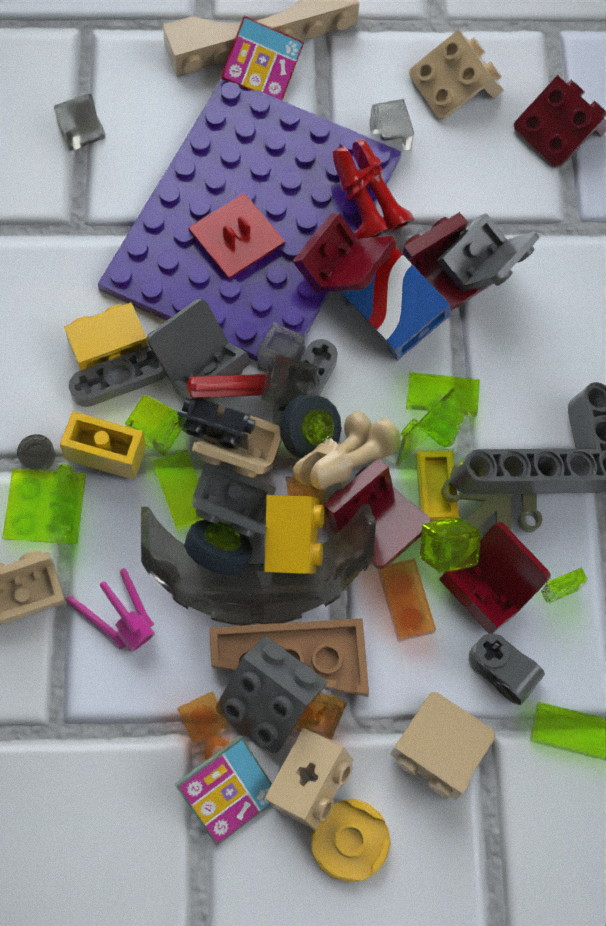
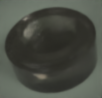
(36, 452)

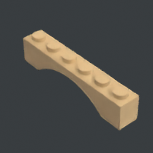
(204, 43)

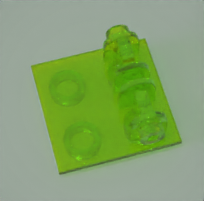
(440, 423)
(45, 505)

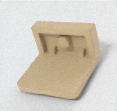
(454, 74)
(259, 457)
(443, 745)

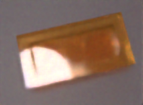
(406, 600)

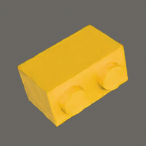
(105, 335)
(103, 445)
(293, 534)

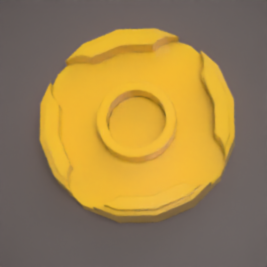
(351, 841)

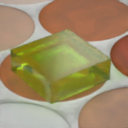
(564, 585)

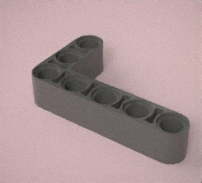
(562, 469)

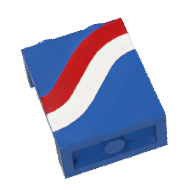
(399, 304)

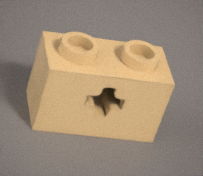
(310, 759)

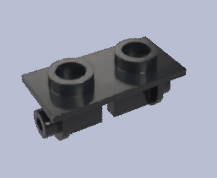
(202, 420)

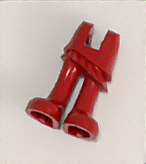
(355, 183)

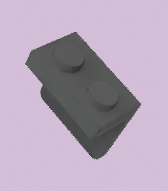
(484, 255)
(195, 346)
(233, 498)
(269, 694)

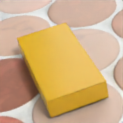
(432, 473)

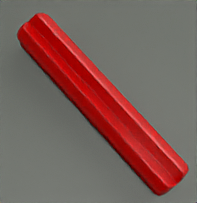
(225, 386)

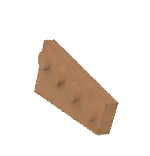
(329, 647)

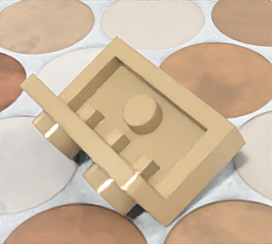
(29, 587)

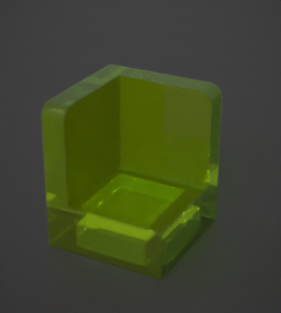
(157, 423)
(450, 544)

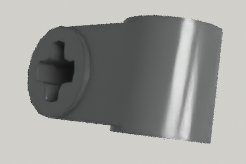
(508, 670)

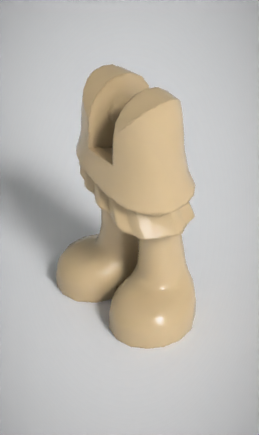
(334, 462)

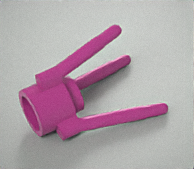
(132, 629)

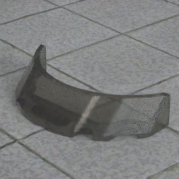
(256, 594)

